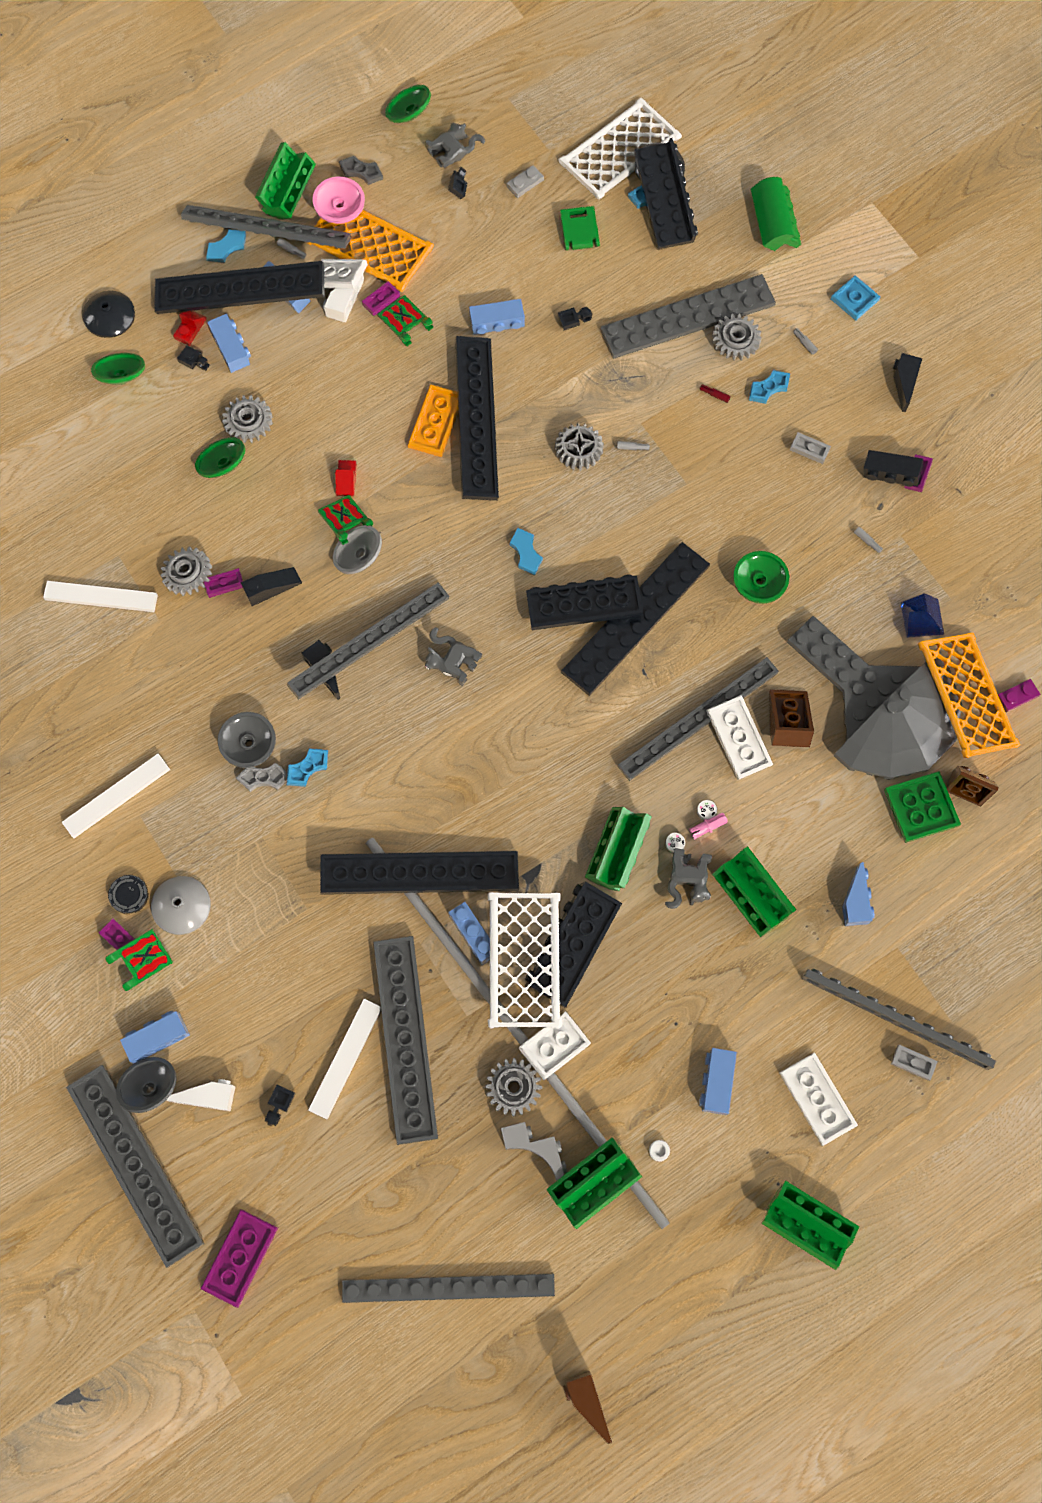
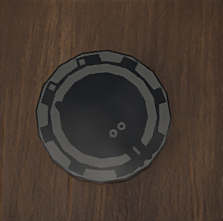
(128, 894)

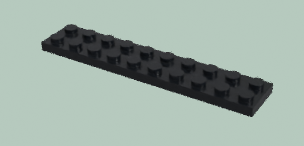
(239, 287)
(476, 418)
(622, 635)
(419, 872)

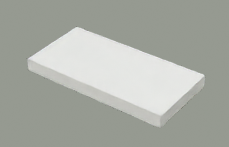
(739, 737)
(818, 1099)

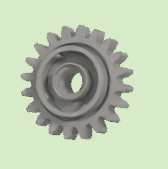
(725, 338)
(235, 418)
(186, 571)
(507, 1099)

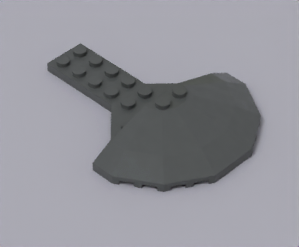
(890, 711)

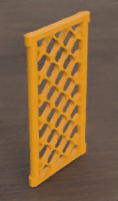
(378, 271)
(951, 706)

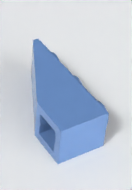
(857, 903)

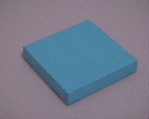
(855, 297)

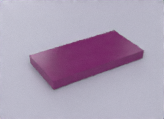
(239, 1258)

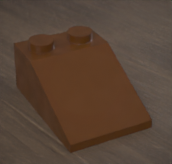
(790, 718)
(971, 786)
(585, 1399)

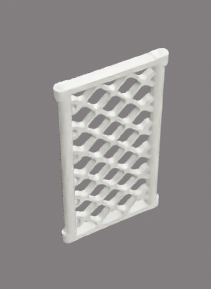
(610, 128)
(555, 1008)

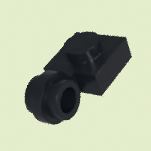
(570, 319)
(281, 1100)

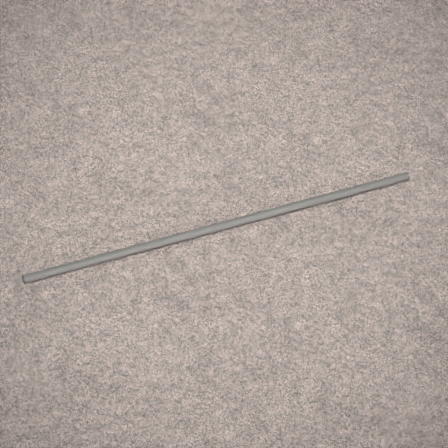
(518, 1034)

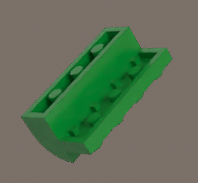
(284, 182)
(775, 214)
(618, 848)
(754, 892)
(594, 1183)
(810, 1224)

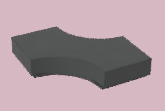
(355, 168)

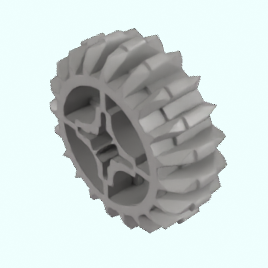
(588, 442)

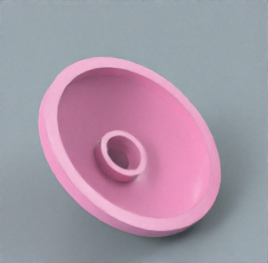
(336, 193)

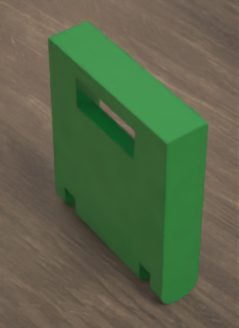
(579, 230)

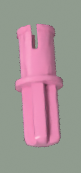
(708, 825)

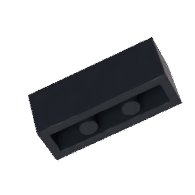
(893, 468)

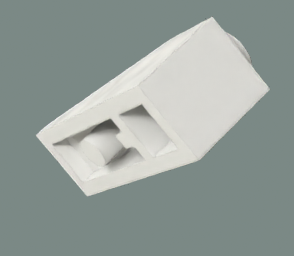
(341, 301)
(208, 1095)

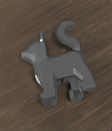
(450, 145)
(454, 658)
(688, 875)

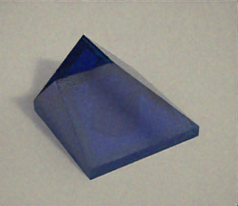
(922, 616)

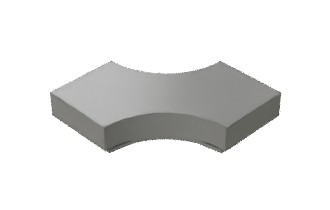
(254, 777)

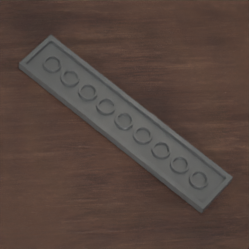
(687, 316)
(405, 1041)
(135, 1167)

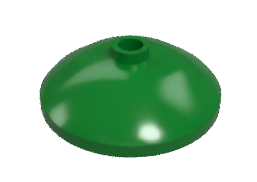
(408, 104)
(118, 368)
(220, 458)
(765, 568)

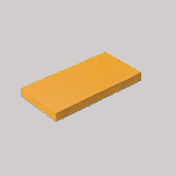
(435, 421)

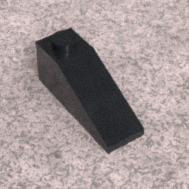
(905, 377)
(270, 584)
(316, 653)

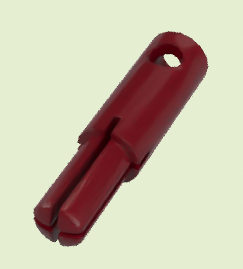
(715, 393)

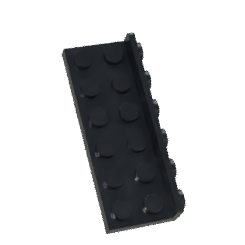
(666, 195)
(584, 602)
(580, 936)

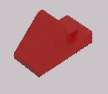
(189, 327)
(346, 477)

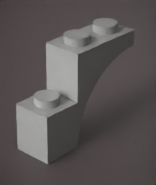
(518, 1137)

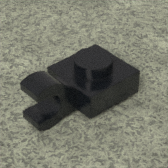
(457, 183)
(192, 358)

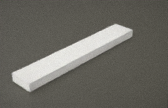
(100, 596)
(115, 796)
(345, 1059)

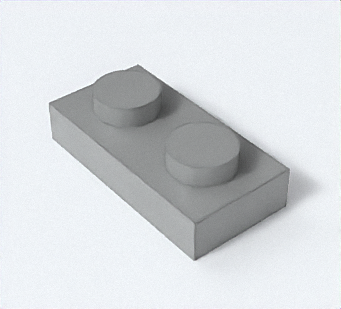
(525, 181)
(810, 448)
(914, 1062)

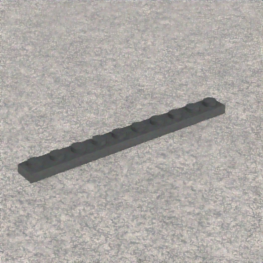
(266, 226)
(367, 641)
(695, 720)
(904, 1021)
(448, 1288)

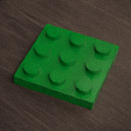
(922, 807)

